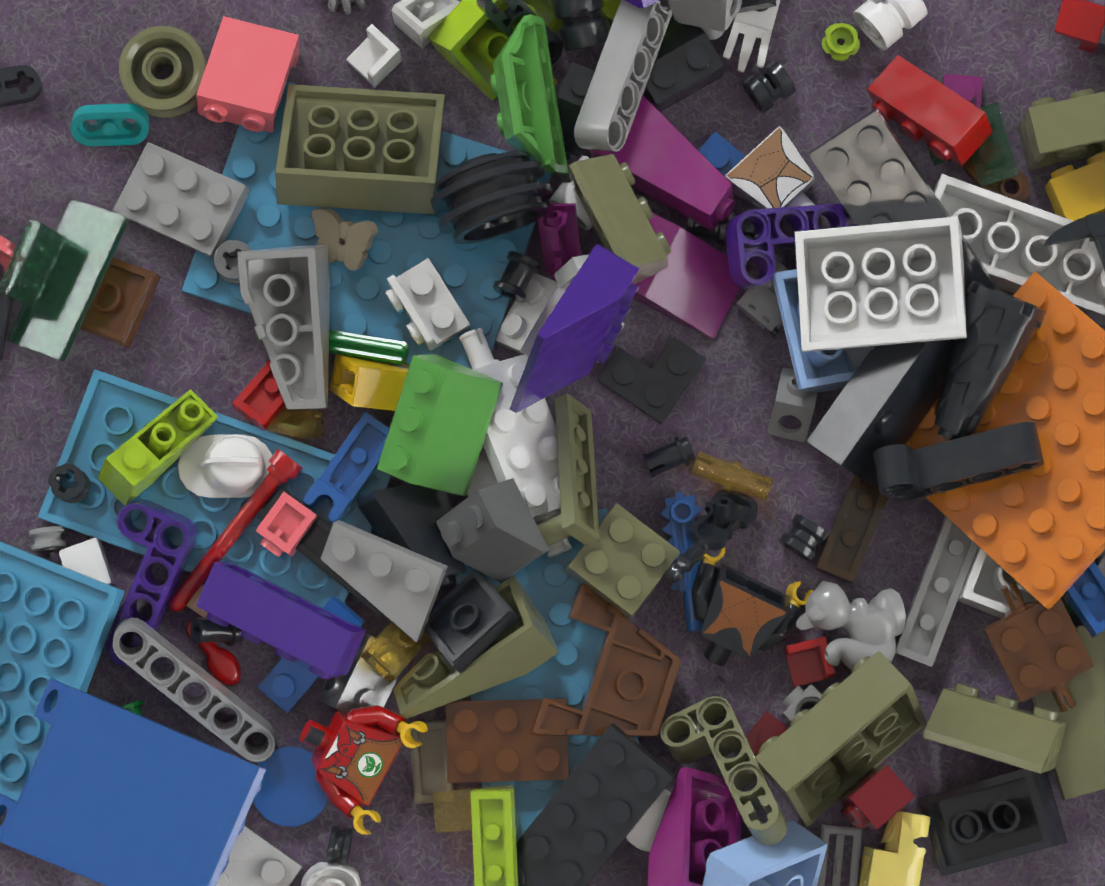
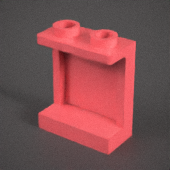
(247, 74)

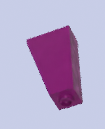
(673, 169)

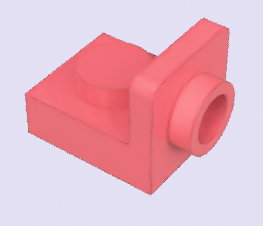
(285, 525)

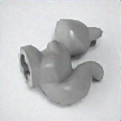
(868, 625)

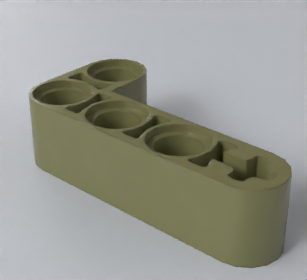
(737, 771)

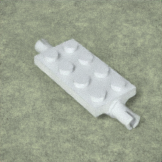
(521, 442)

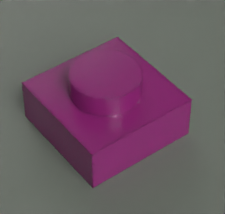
(966, 86)

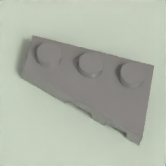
(386, 574)

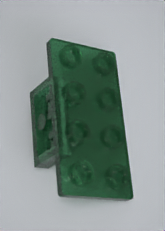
(59, 276)

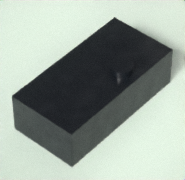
(882, 404)

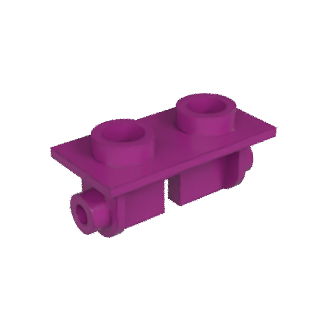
(559, 236)

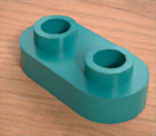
(111, 125)

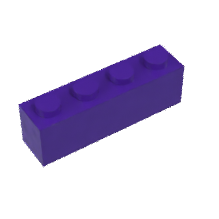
(280, 619)

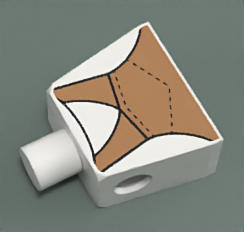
(772, 174)

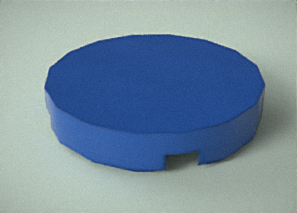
(289, 788)

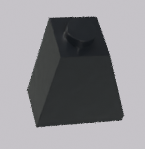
(409, 518)

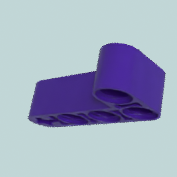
(769, 236)
(159, 551)

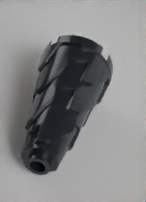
(979, 365)

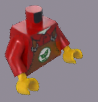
(356, 754)

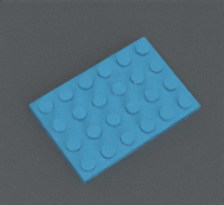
(48, 629)

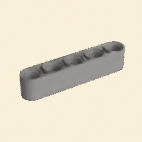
(621, 76)
(202, 707)

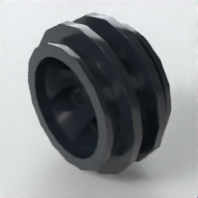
(491, 196)

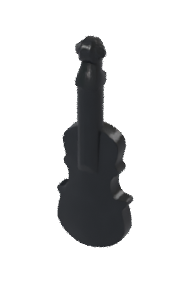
(711, 532)

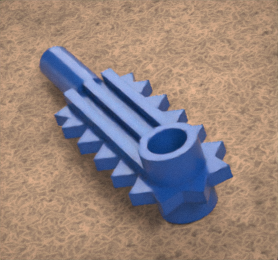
(681, 514)

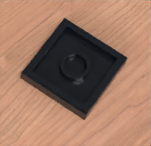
(469, 620)

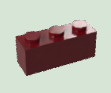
(875, 799)

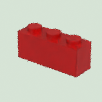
(929, 111)

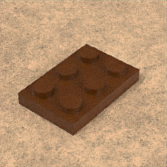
(495, 743)

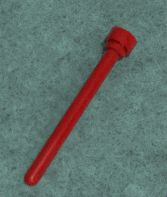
(280, 470)

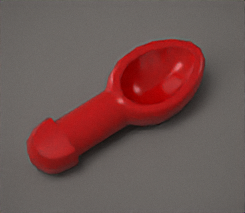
(220, 662)

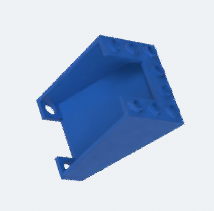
(128, 797)

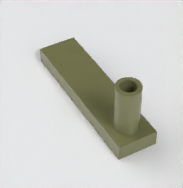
(576, 476)

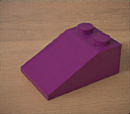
(695, 284)
(694, 824)

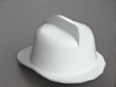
(224, 466)

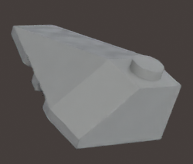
(291, 313)

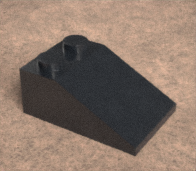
(993, 820)

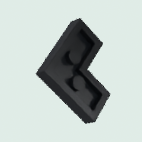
(654, 389)

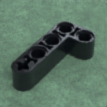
(957, 463)

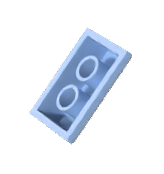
(813, 369)
(790, 862)

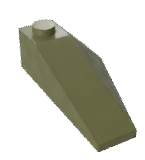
(512, 655)

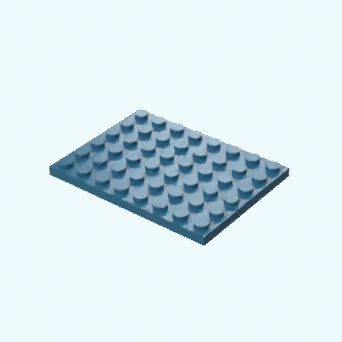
(401, 243)

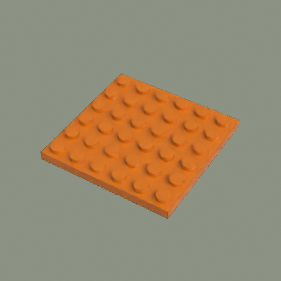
(1052, 518)

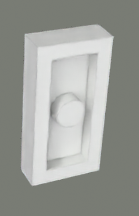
(527, 318)

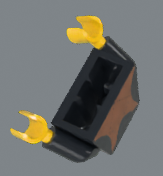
(740, 611)

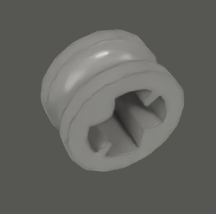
(47, 538)

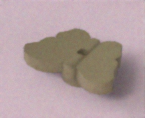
(343, 238)

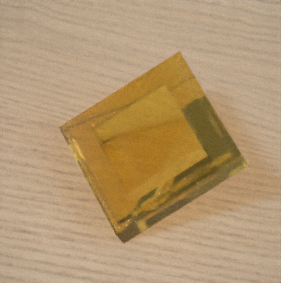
(299, 423)

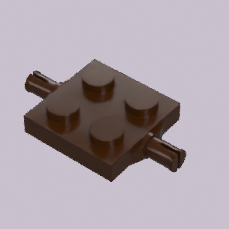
(1038, 648)

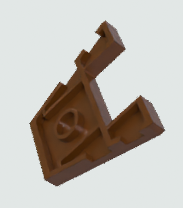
(628, 681)

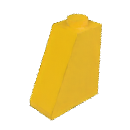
(368, 382)

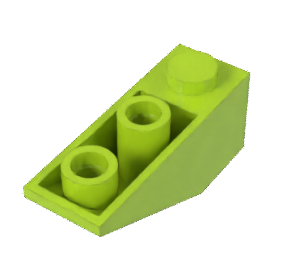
(155, 447)

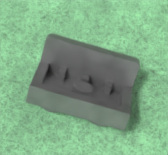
(359, 687)

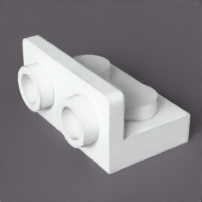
(428, 304)

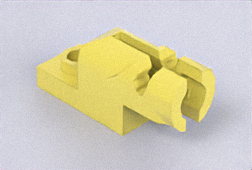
(901, 859)

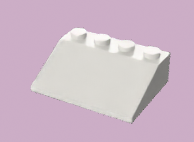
(881, 284)

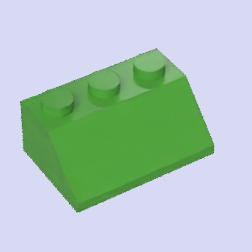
(439, 424)

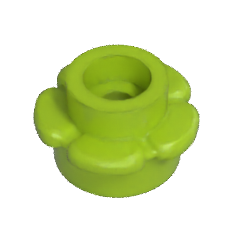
(841, 31)

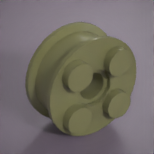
(155, 48)

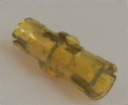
(732, 476)

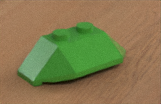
(528, 96)

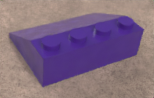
(579, 327)

